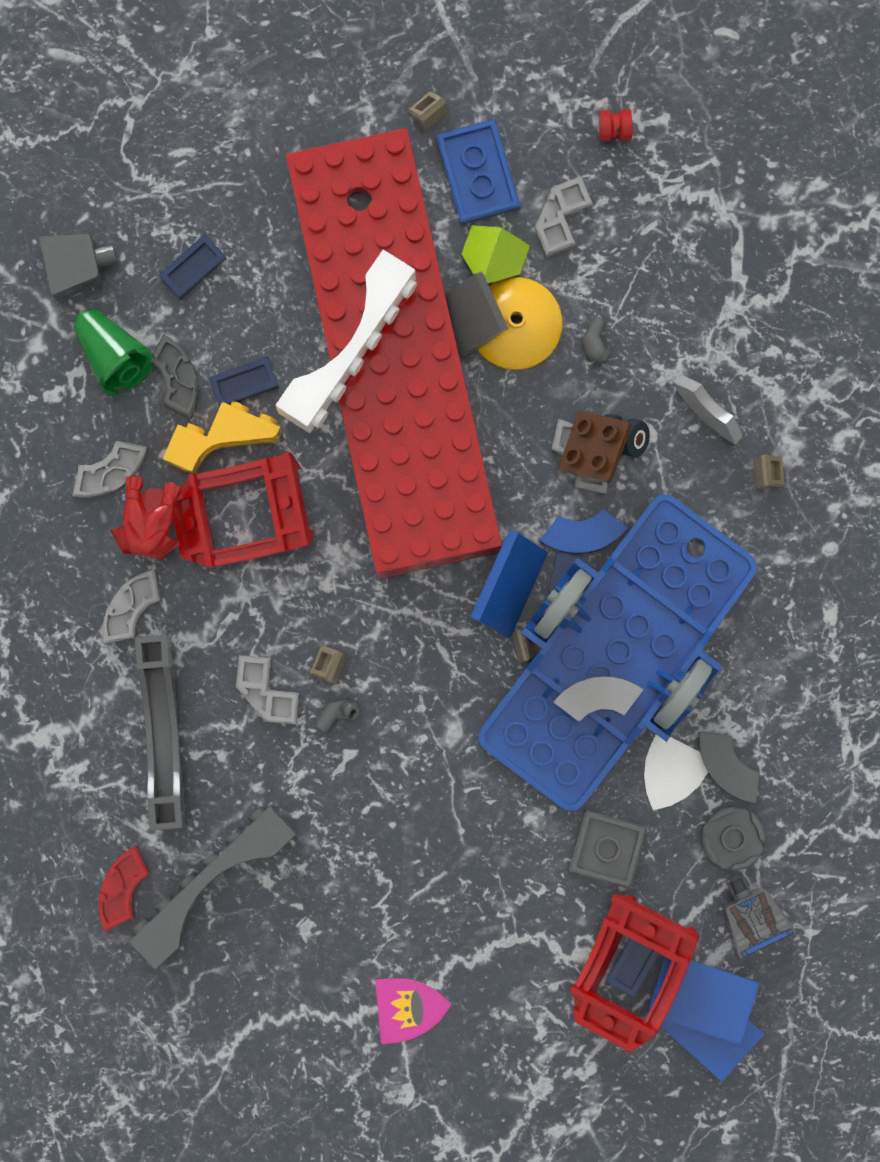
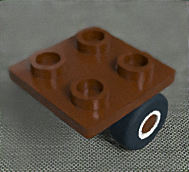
(599, 442)

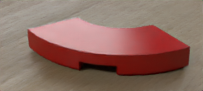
(119, 888)

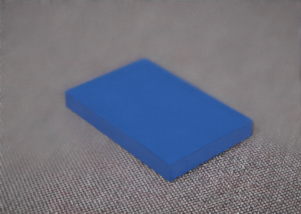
(477, 171)
(509, 584)
(710, 1001)
(712, 1052)

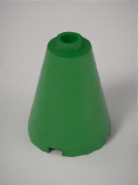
(112, 352)

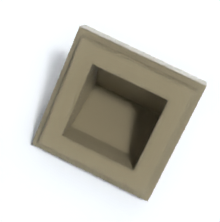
(429, 110)
(768, 472)
(524, 647)
(328, 664)

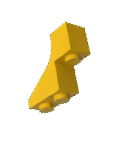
(230, 428)

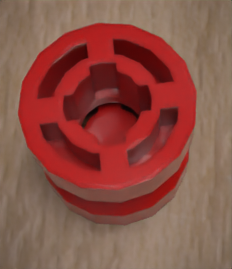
(615, 125)

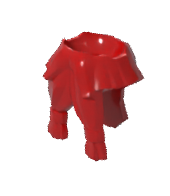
(147, 519)

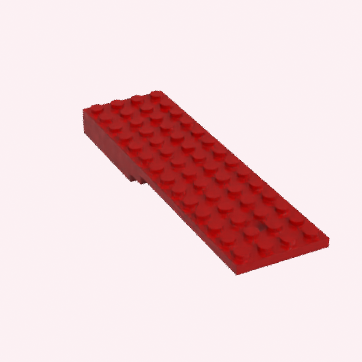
(409, 401)

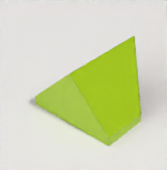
(494, 253)

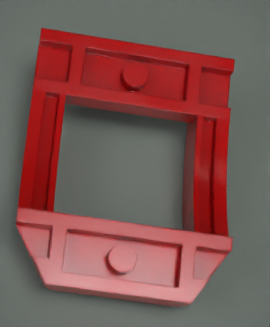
(284, 500)
(652, 931)

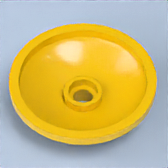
(538, 333)

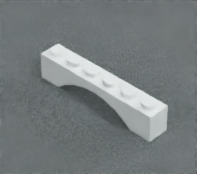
(311, 394)

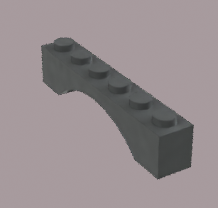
(160, 710)
(165, 932)

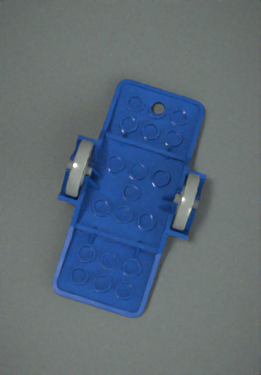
(630, 621)

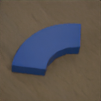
(584, 535)

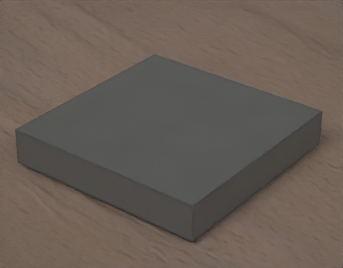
(474, 314)
(607, 849)

